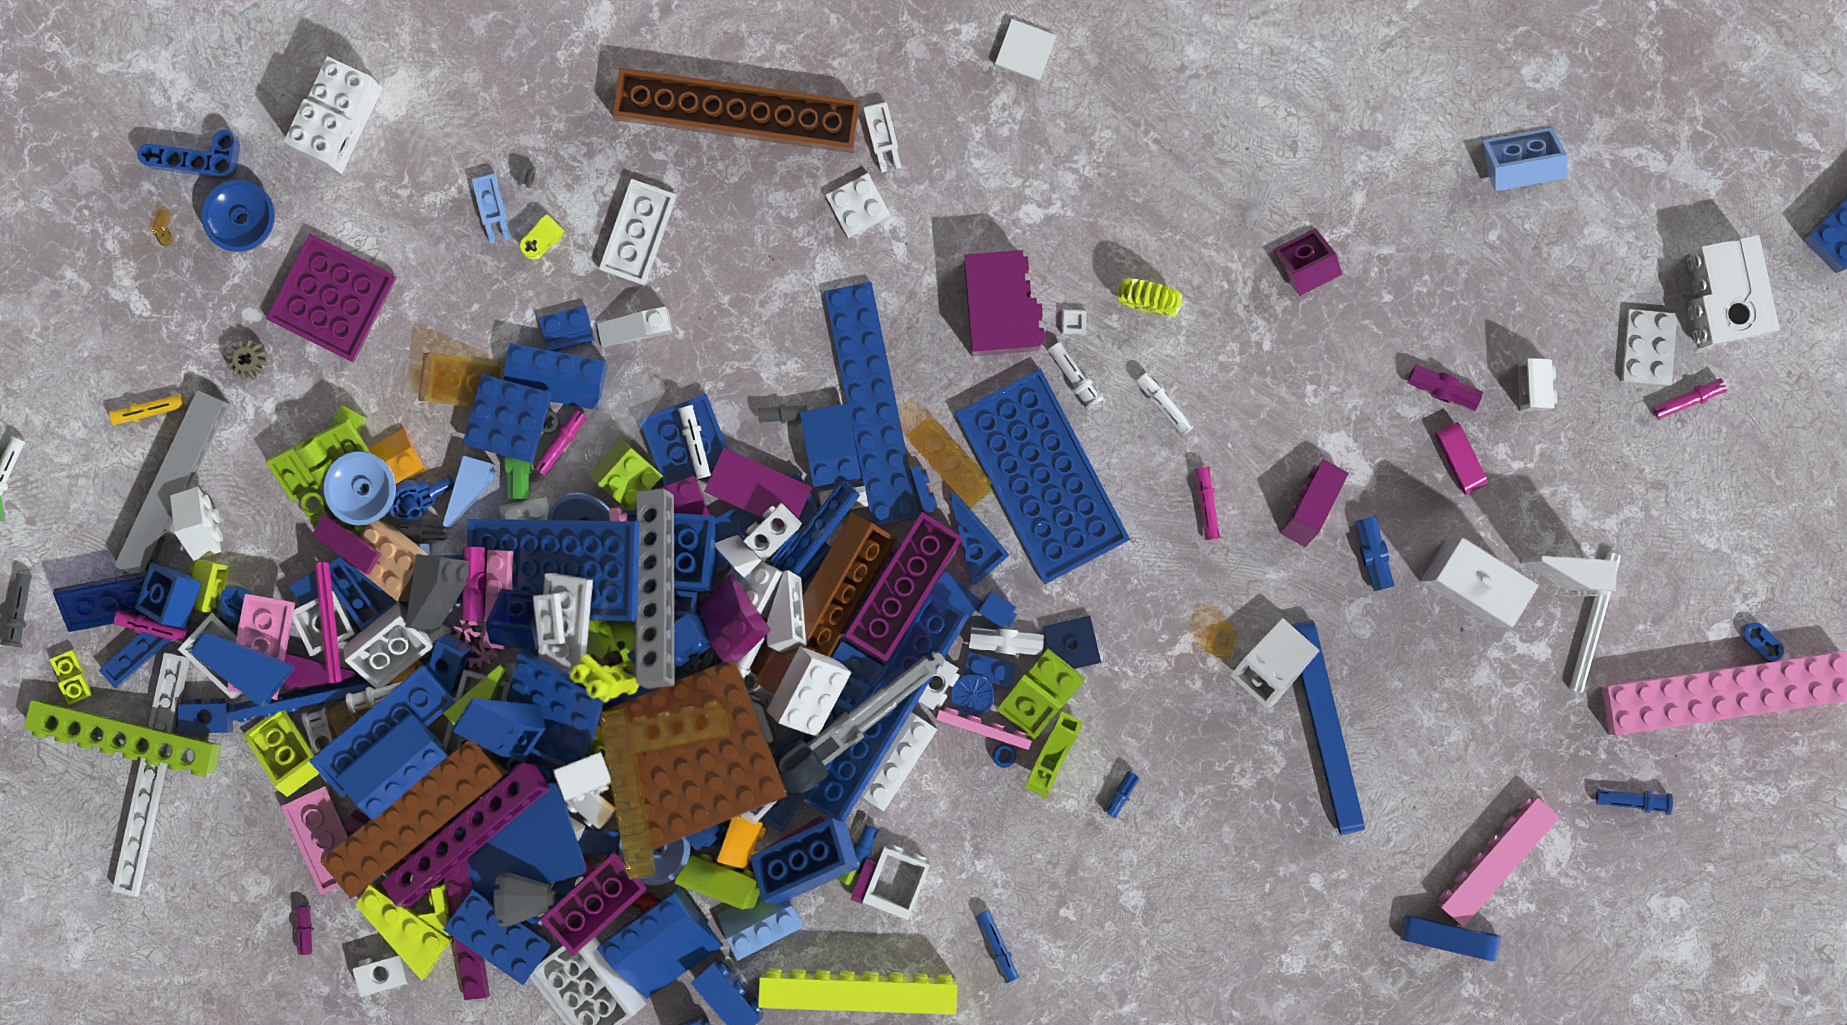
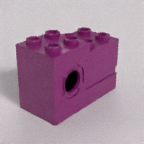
(1000, 304)

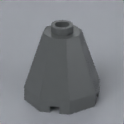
(520, 899)

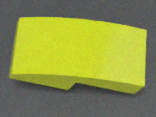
(71, 676)

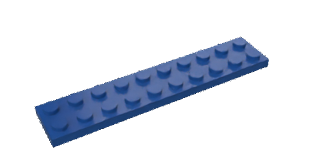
(872, 404)
(930, 631)

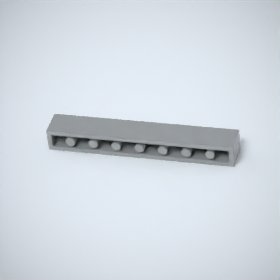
(174, 476)

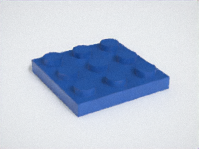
(507, 418)
(670, 447)

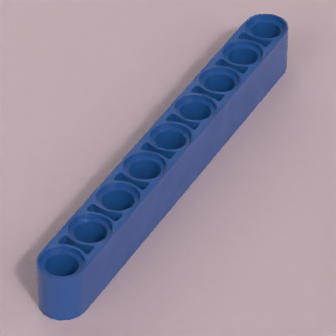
(1330, 738)

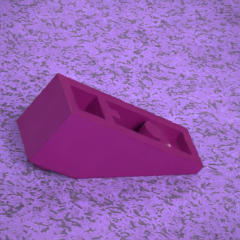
(310, 672)

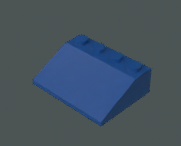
(692, 551)
(660, 944)

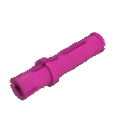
(1698, 395)
(560, 442)
(1207, 503)
(150, 626)

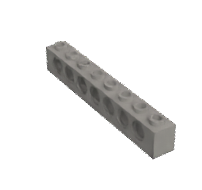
(662, 598)

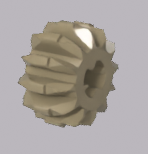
(255, 356)

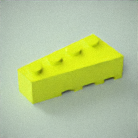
(405, 932)

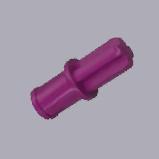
(303, 930)

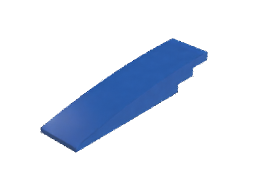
(863, 674)

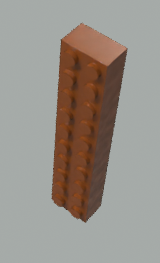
(736, 110)

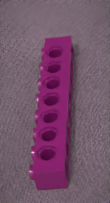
(531, 787)

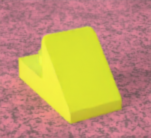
(439, 915)

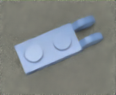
(491, 205)

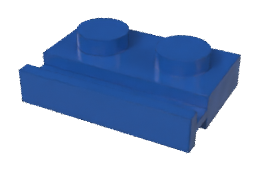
(566, 328)

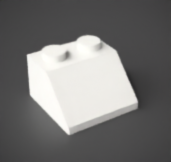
(1536, 384)
(583, 777)
(595, 808)

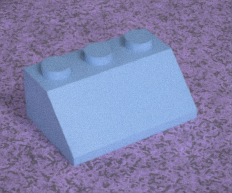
(1525, 159)
(759, 926)

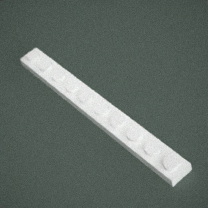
(150, 779)

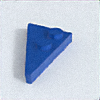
(979, 545)

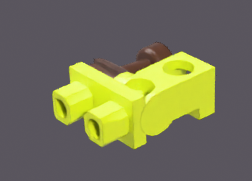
(605, 676)

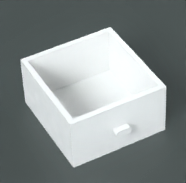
(1479, 583)

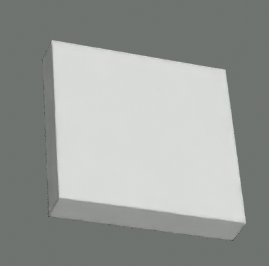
(1025, 50)

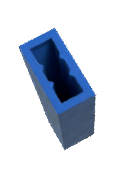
(245, 668)

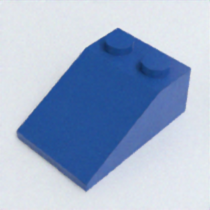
(830, 444)

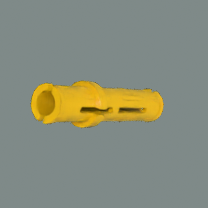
(119, 416)

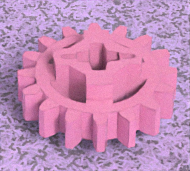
(470, 632)

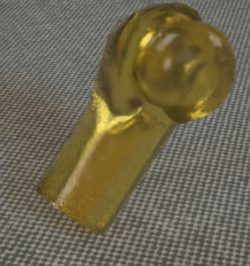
(161, 230)

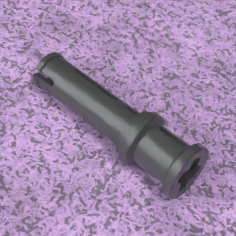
(22, 581)

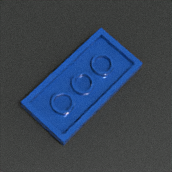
(509, 948)

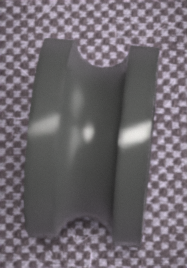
(526, 176)
(555, 422)

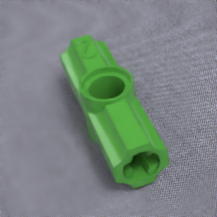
(518, 478)

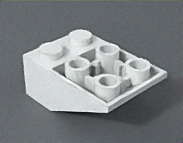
(1274, 663)

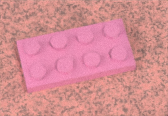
(265, 627)
(317, 831)

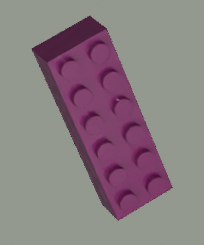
(902, 587)

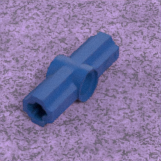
(1374, 553)

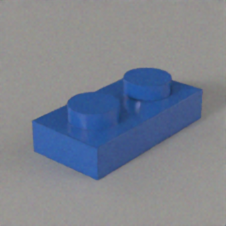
(921, 479)
(993, 669)

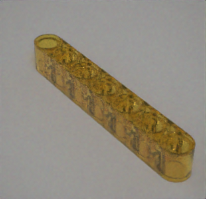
(627, 795)

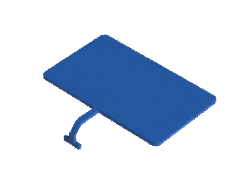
(533, 845)

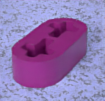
(864, 880)

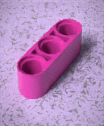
(1461, 458)

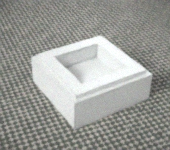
(1073, 321)

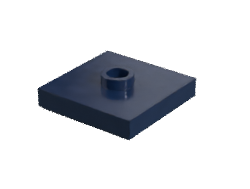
(1073, 642)

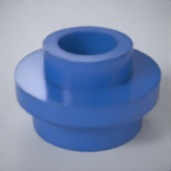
(996, 755)

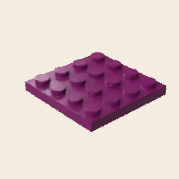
(331, 297)

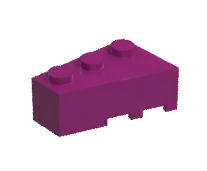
(1314, 502)

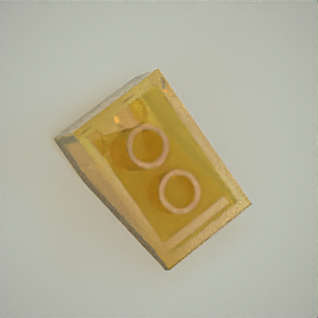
(453, 378)

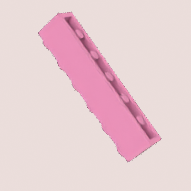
(1498, 860)

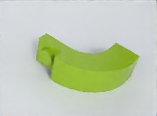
(1053, 754)

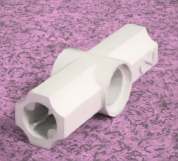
(1006, 641)

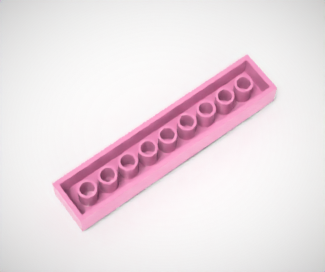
(1725, 693)

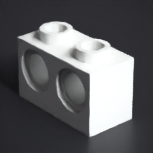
(775, 534)

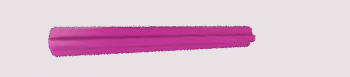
(328, 622)

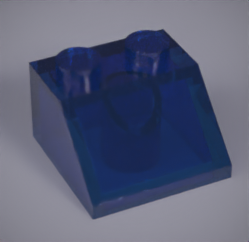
(513, 620)

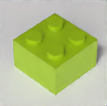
(624, 474)

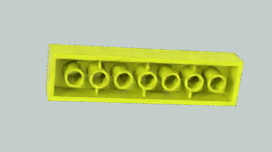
(858, 992)

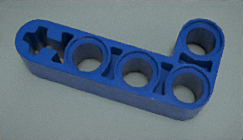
(188, 157)
(1451, 938)

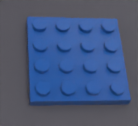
(566, 707)

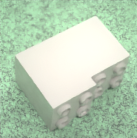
(333, 115)
(1731, 292)

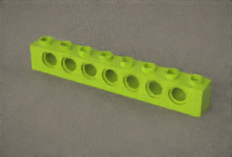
(41, 715)

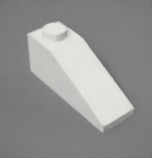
(635, 327)
(787, 615)

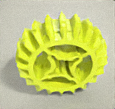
(1149, 297)

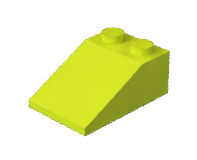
(282, 751)

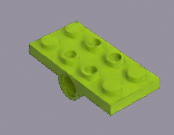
(305, 464)

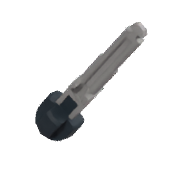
(804, 763)

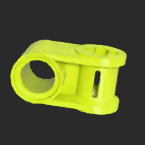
(544, 235)

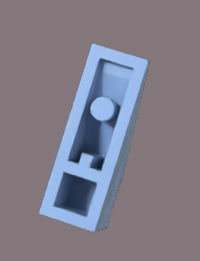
(470, 484)

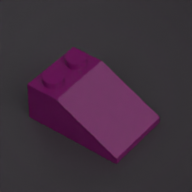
(732, 621)

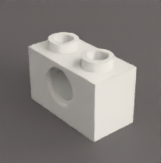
(934, 698)
(368, 980)

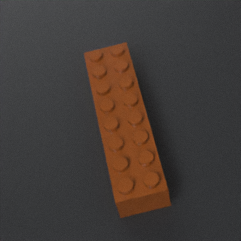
(834, 593)
(413, 817)

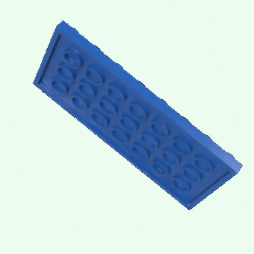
(1042, 476)
(574, 548)

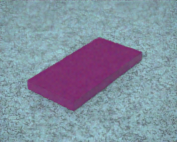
(755, 486)

